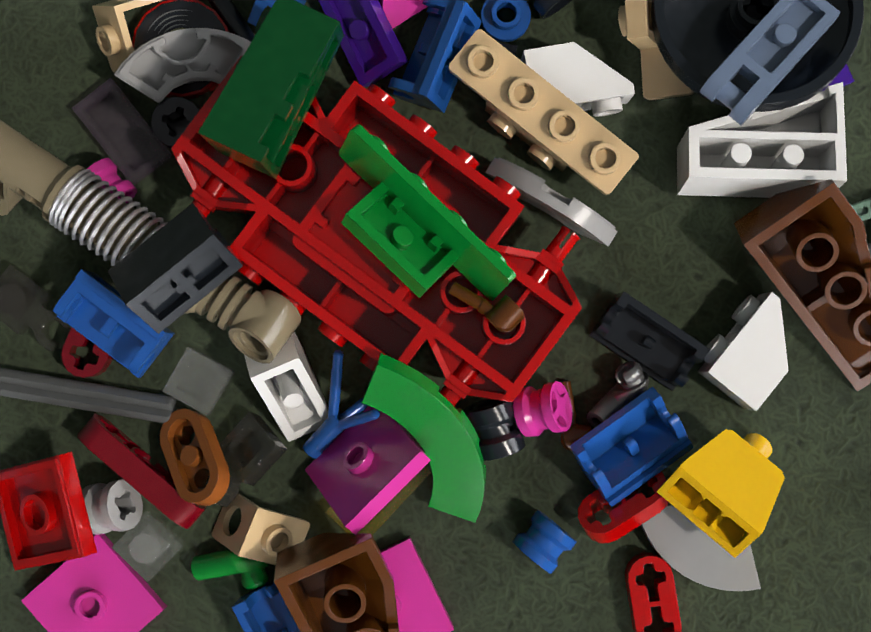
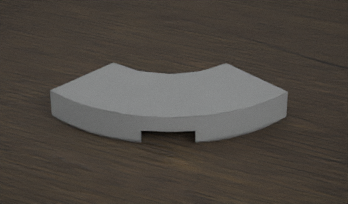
(181, 58)
(568, 211)
(698, 555)

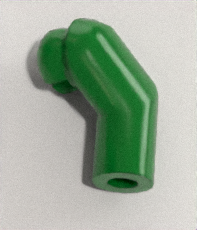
(227, 563)

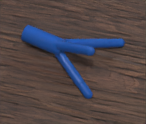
(337, 421)

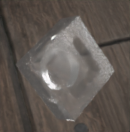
(198, 381)
(149, 545)

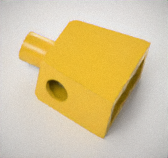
(727, 489)

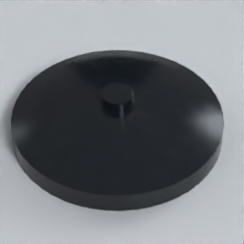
(703, 33)

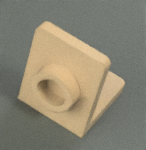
(112, 29)
(260, 532)

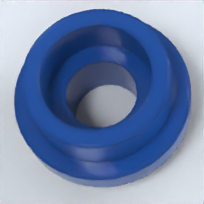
(501, 30)

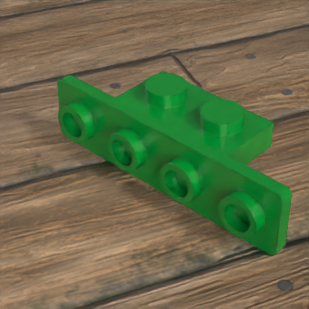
(412, 227)

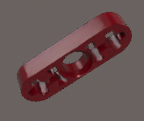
(134, 467)

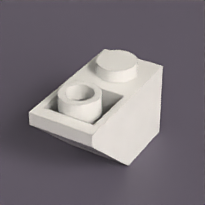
(581, 77)
(752, 354)

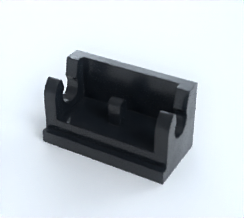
(174, 269)
(648, 339)

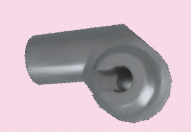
(630, 385)

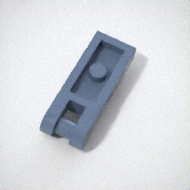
(769, 54)

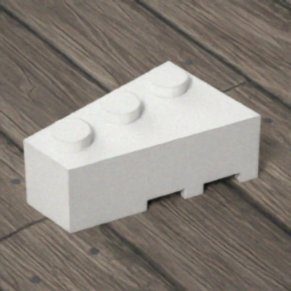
(767, 152)

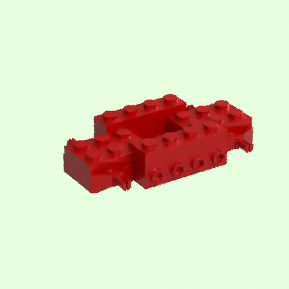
(325, 269)

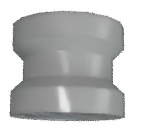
(112, 506)

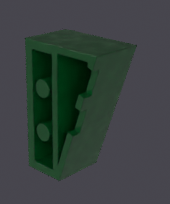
(273, 86)

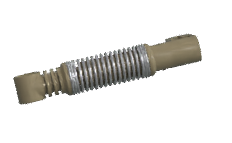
(77, 201)

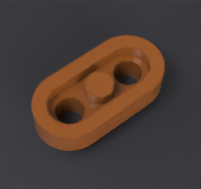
(194, 461)

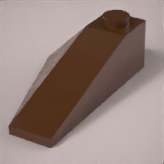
(821, 265)
(337, 584)

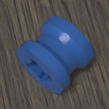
(544, 541)

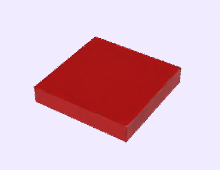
(45, 512)

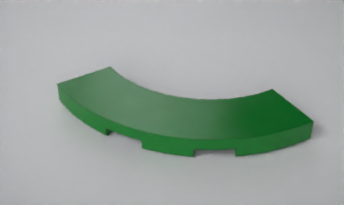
(439, 429)

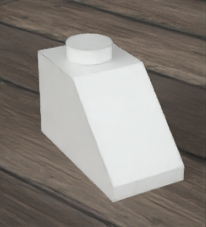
(290, 390)

